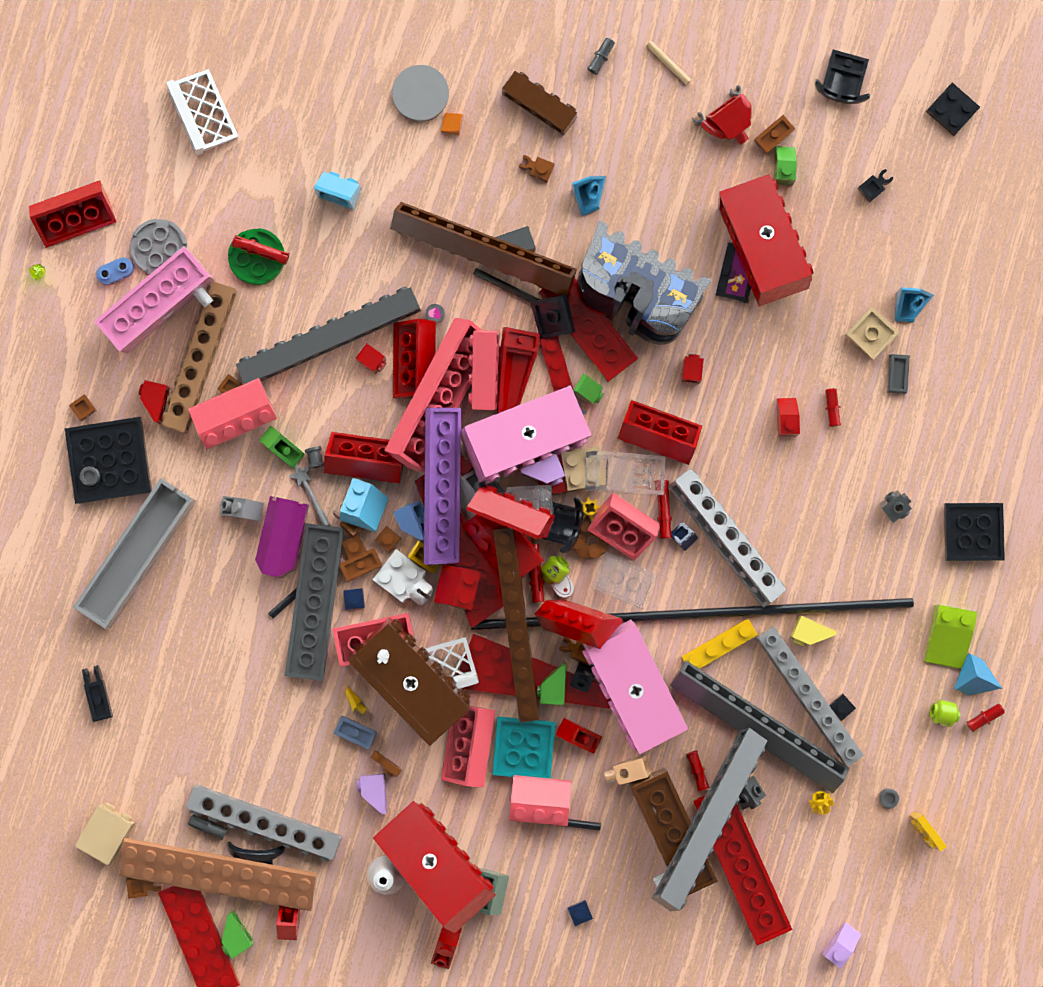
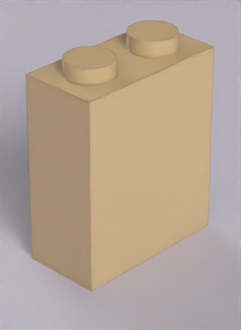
(105, 833)

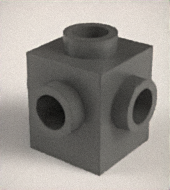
(896, 505)
(751, 794)

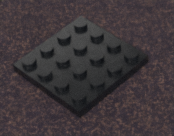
(116, 452)

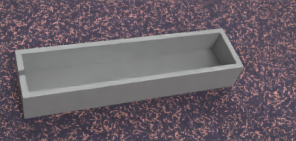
(134, 554)

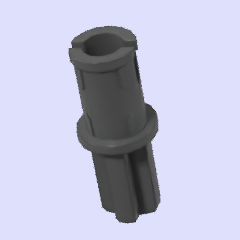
(601, 56)
(207, 827)

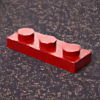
(555, 363)

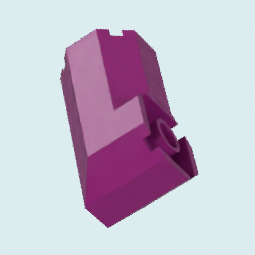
(281, 537)

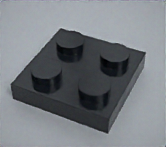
(953, 109)
(553, 316)

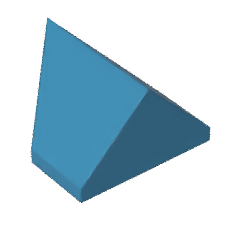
(588, 193)
(910, 303)
(975, 677)

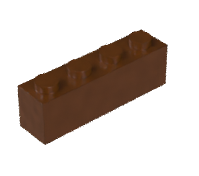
(539, 103)

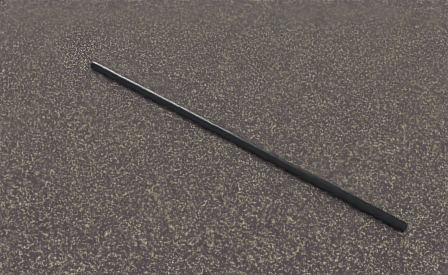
(734, 611)

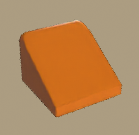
(452, 123)

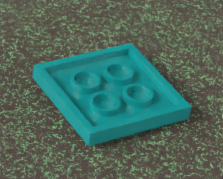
(523, 748)

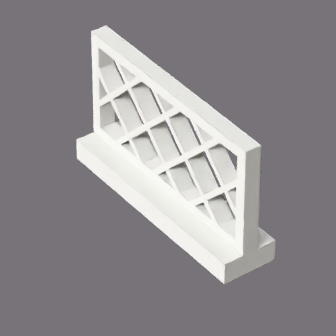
(187, 119)
(463, 679)

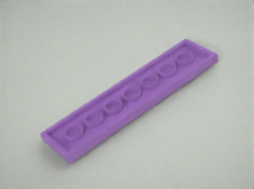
(442, 485)

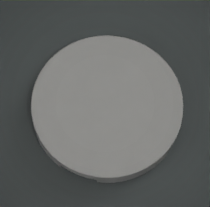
(420, 93)
(155, 243)

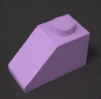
(545, 471)
(374, 790)
(842, 945)

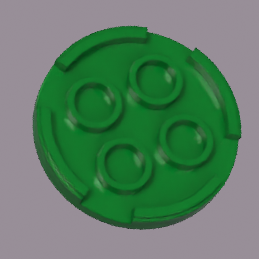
(255, 268)

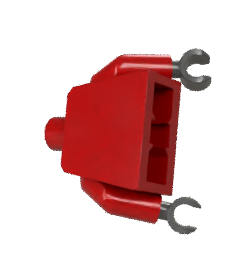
(729, 118)

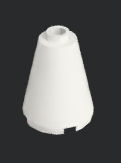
(385, 868)

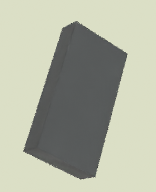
(898, 373)

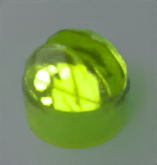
(37, 271)

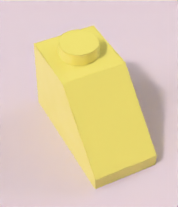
(810, 632)

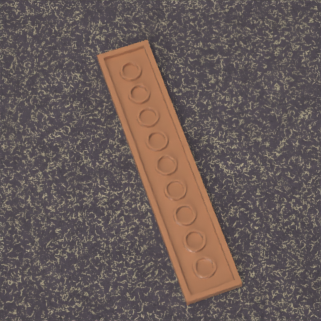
(218, 874)

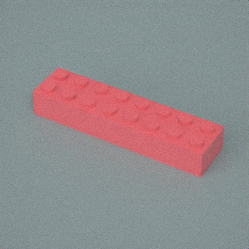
(440, 388)

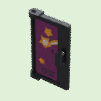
(734, 282)

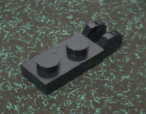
(97, 695)

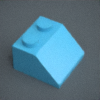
(337, 190)
(363, 505)

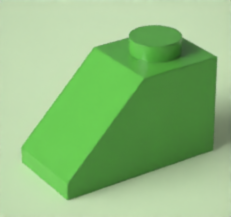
(785, 165)
(588, 390)
(281, 446)
(553, 687)
(235, 936)

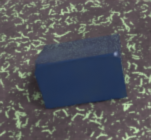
(684, 536)

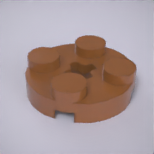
(592, 551)

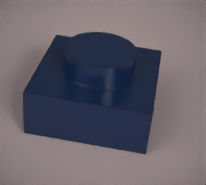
(354, 598)
(580, 912)

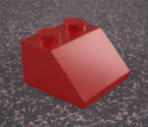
(457, 587)

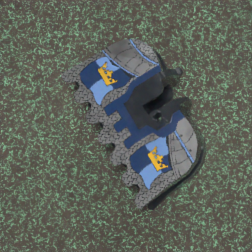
(658, 293)

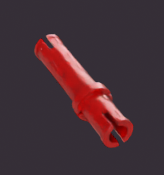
(253, 247)
(664, 513)
(536, 581)

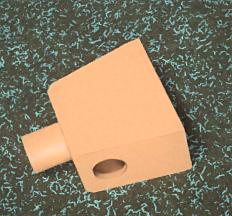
(637, 768)

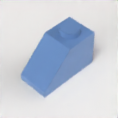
(411, 519)

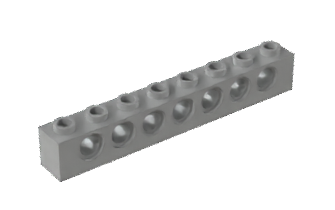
(726, 547)
(809, 696)
(197, 807)

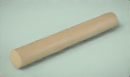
(668, 62)

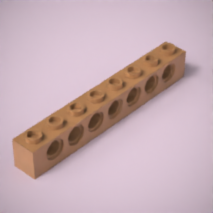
(202, 368)

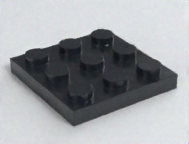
(974, 532)

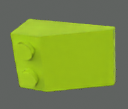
(950, 636)

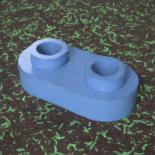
(115, 273)

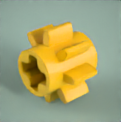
(589, 503)
(821, 803)

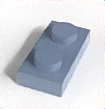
(355, 732)

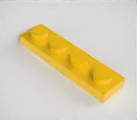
(721, 644)

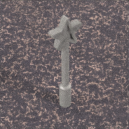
(302, 477)

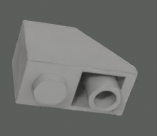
(241, 508)

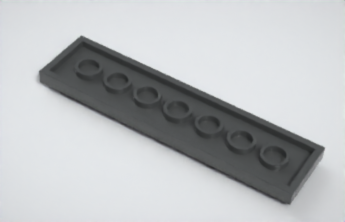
(314, 602)

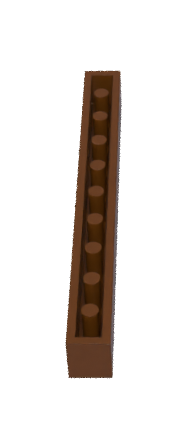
(483, 249)
(516, 623)

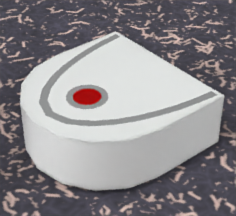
(565, 588)

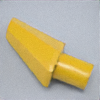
(354, 701)

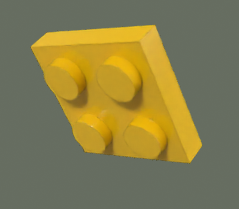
(930, 837)

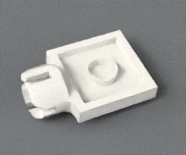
(403, 579)

